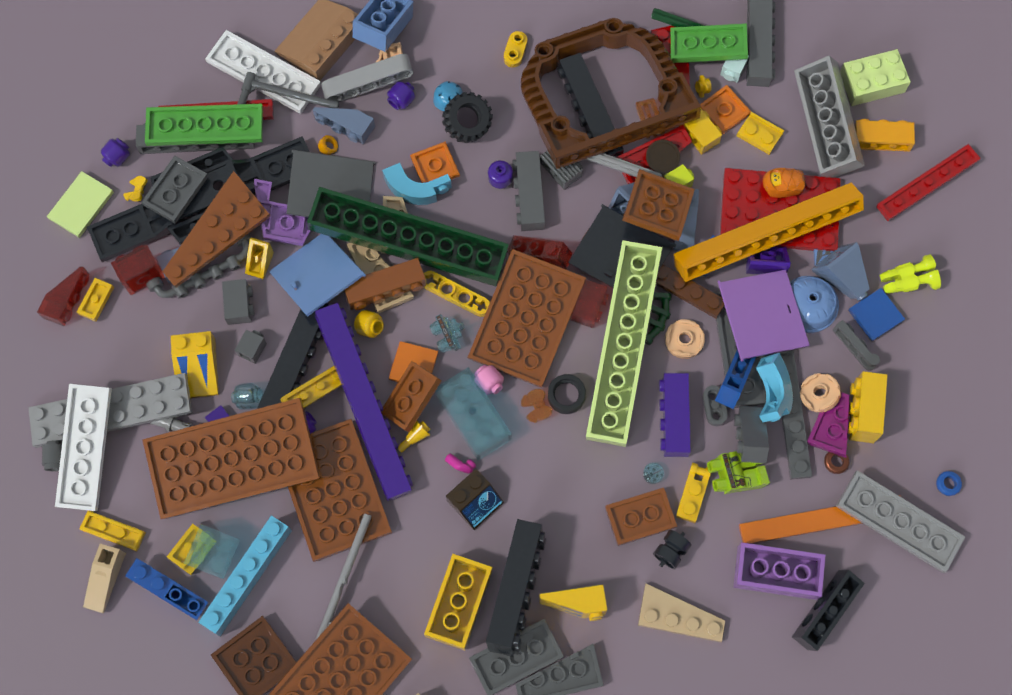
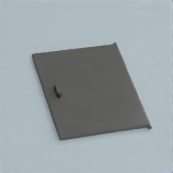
(327, 171)

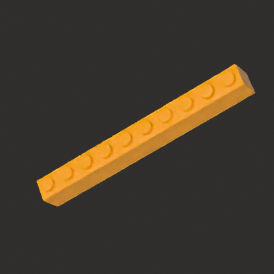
(768, 231)

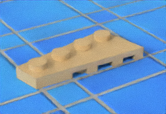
(370, 261)
(676, 616)

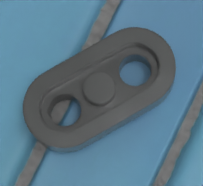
(712, 407)

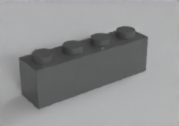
(529, 191)

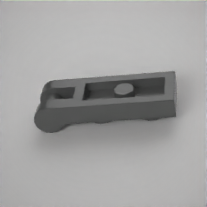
(856, 346)

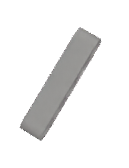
(367, 78)

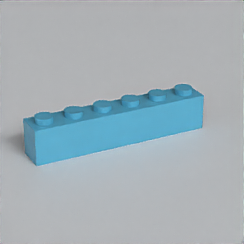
(245, 576)

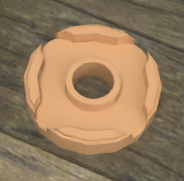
(680, 349)
(824, 402)

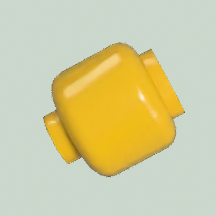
(368, 324)

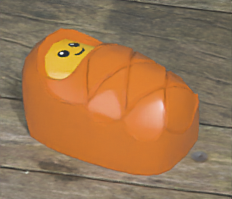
(784, 182)

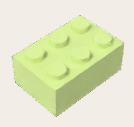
(874, 77)

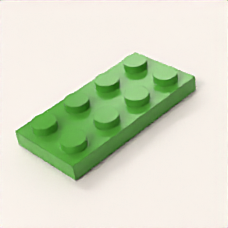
(709, 43)

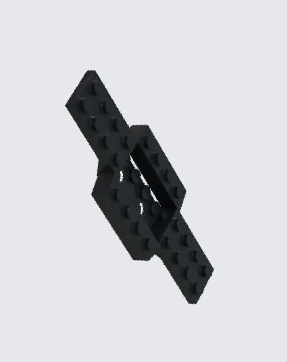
(142, 225)

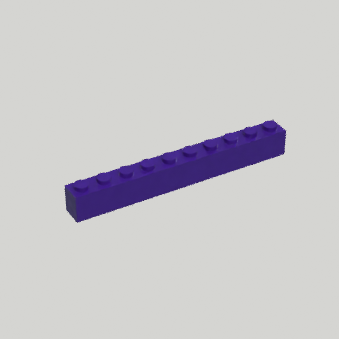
(363, 402)

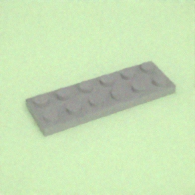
(900, 521)

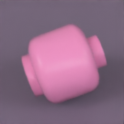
(489, 379)

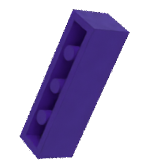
(675, 415)

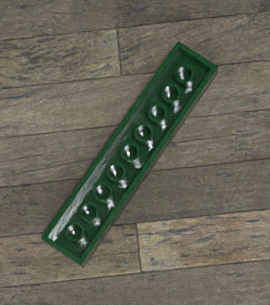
(407, 236)

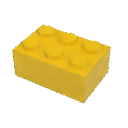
(867, 407)

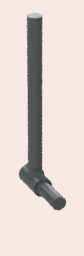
(251, 83)

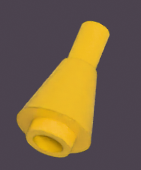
(417, 433)

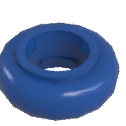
(954, 477)

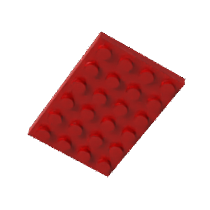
(747, 201)

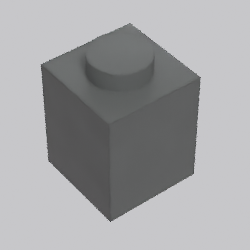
(251, 346)

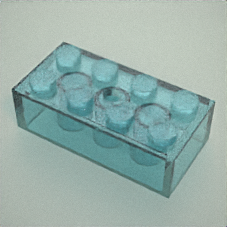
(481, 431)

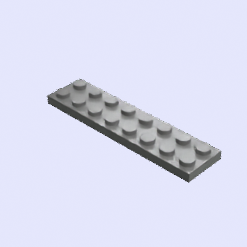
(128, 407)

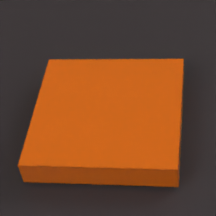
(725, 109)
(434, 163)
(408, 352)

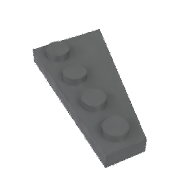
(568, 676)

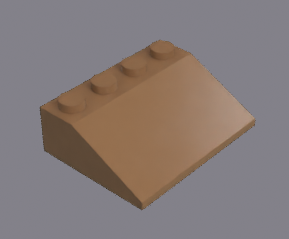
(319, 38)

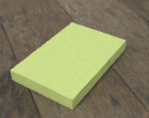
(80, 204)

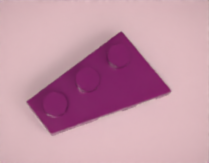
(831, 428)

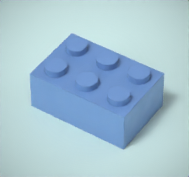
(382, 22)

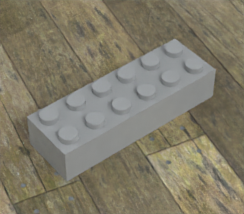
(829, 117)

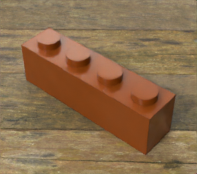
(385, 284)

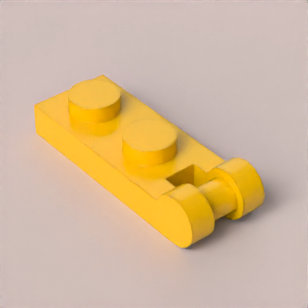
(693, 494)

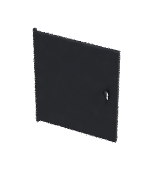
(602, 244)

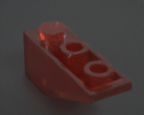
(545, 250)
(60, 301)

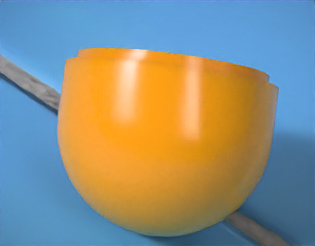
(323, 147)

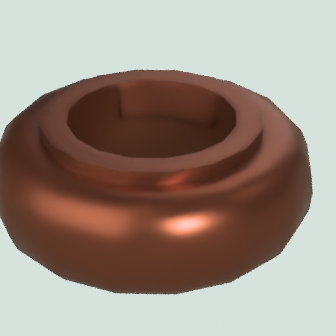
(833, 469)

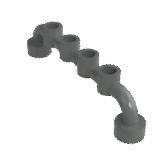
(198, 280)

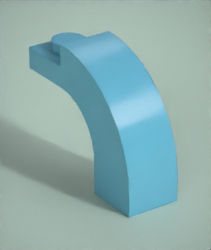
(412, 191)
(777, 386)

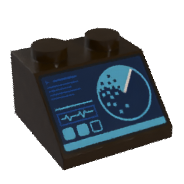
(474, 499)

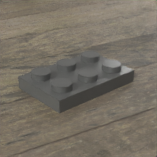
(174, 189)

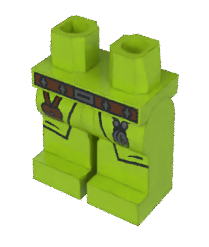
(737, 475)

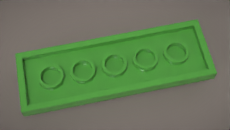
(204, 124)

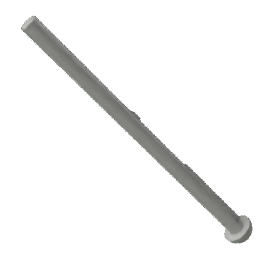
(343, 579)

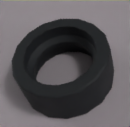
(566, 378)

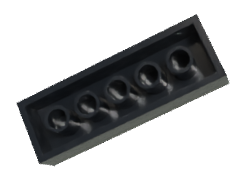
(515, 588)

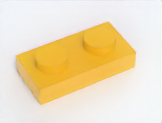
(95, 299)

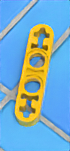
(458, 290)

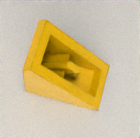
(258, 258)

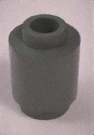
(51, 455)

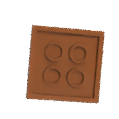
(658, 205)

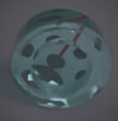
(653, 473)

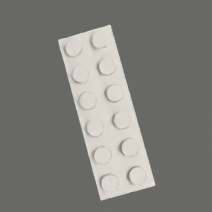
(239, 56)
(83, 447)

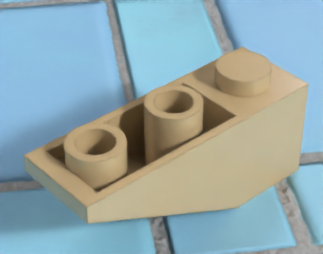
(103, 577)

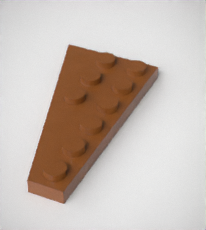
(224, 223)

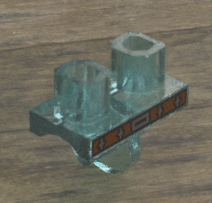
(450, 332)

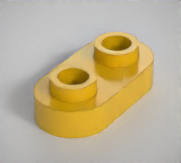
(515, 47)

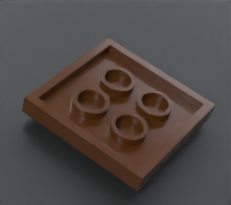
(254, 659)

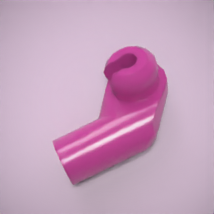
(459, 465)

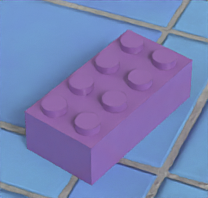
(779, 571)

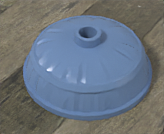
(819, 313)

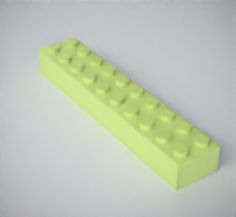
(623, 343)

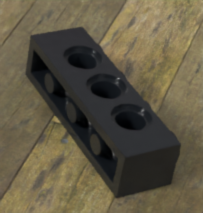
(828, 610)

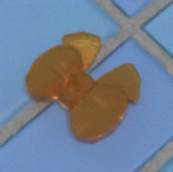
(536, 399)

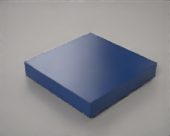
(876, 314)

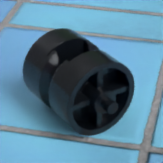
(670, 552)

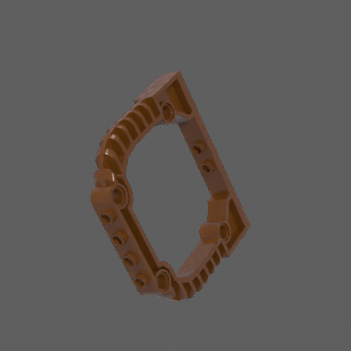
(570, 145)

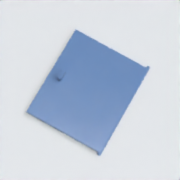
(317, 272)

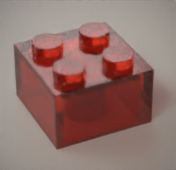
(137, 269)

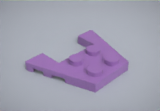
(280, 226)

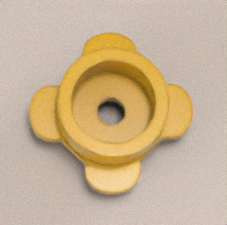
(703, 86)

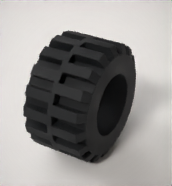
(478, 106)

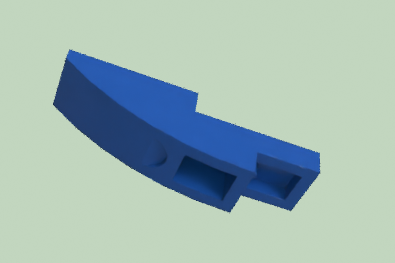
(166, 589)

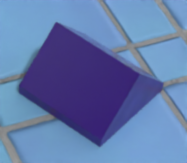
(768, 261)

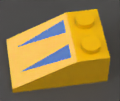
(197, 358)
(581, 602)

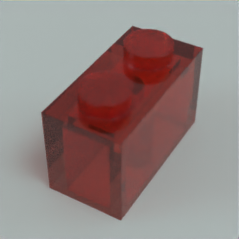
(589, 304)

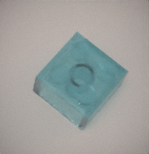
(211, 551)

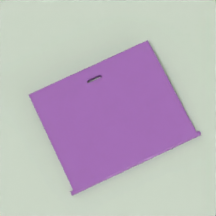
(761, 314)

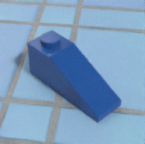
(734, 381)

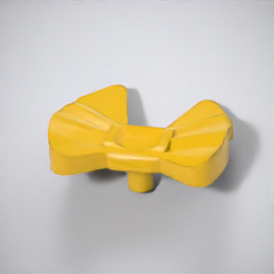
(139, 183)

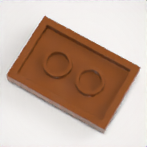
(410, 396)
(640, 516)

